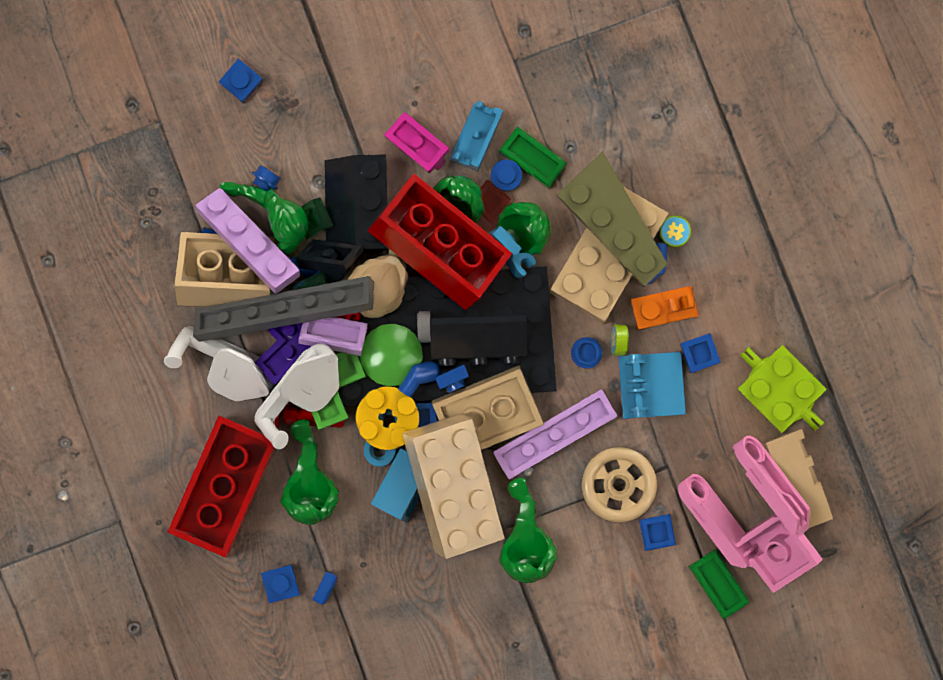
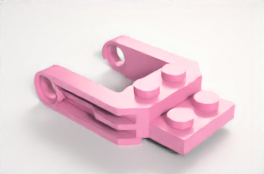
(777, 543)

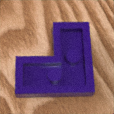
(282, 353)

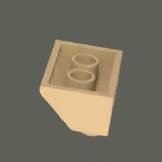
(213, 273)

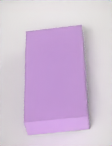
(335, 332)

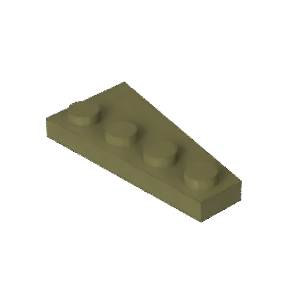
(611, 217)

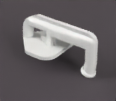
(232, 367)
(307, 384)

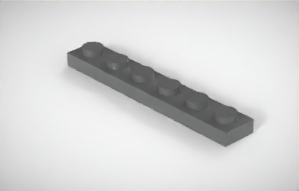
(284, 309)

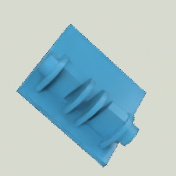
(652, 385)

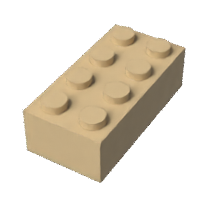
(593, 276)
(453, 486)

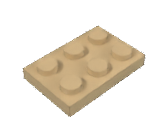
(498, 406)

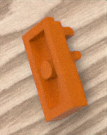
(664, 307)

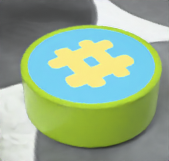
(675, 231)
(619, 340)

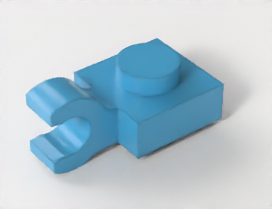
(516, 258)

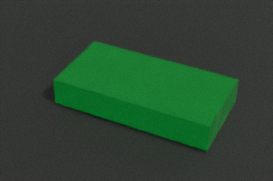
(533, 157)
(718, 584)

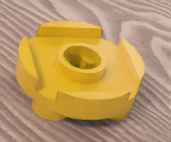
(376, 403)

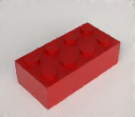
(440, 242)
(222, 487)

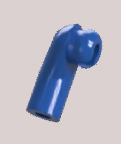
(419, 374)

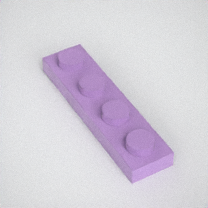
(247, 240)
(555, 434)

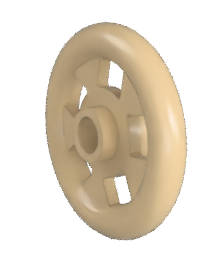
(598, 501)

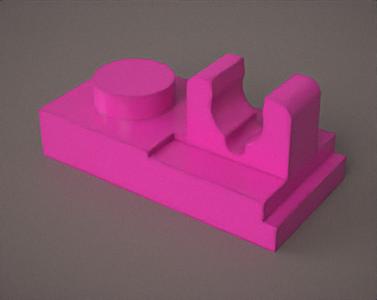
(417, 143)

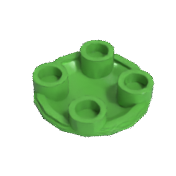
(390, 354)

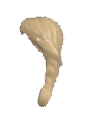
(389, 282)

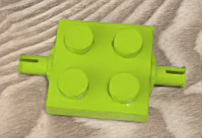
(782, 389)

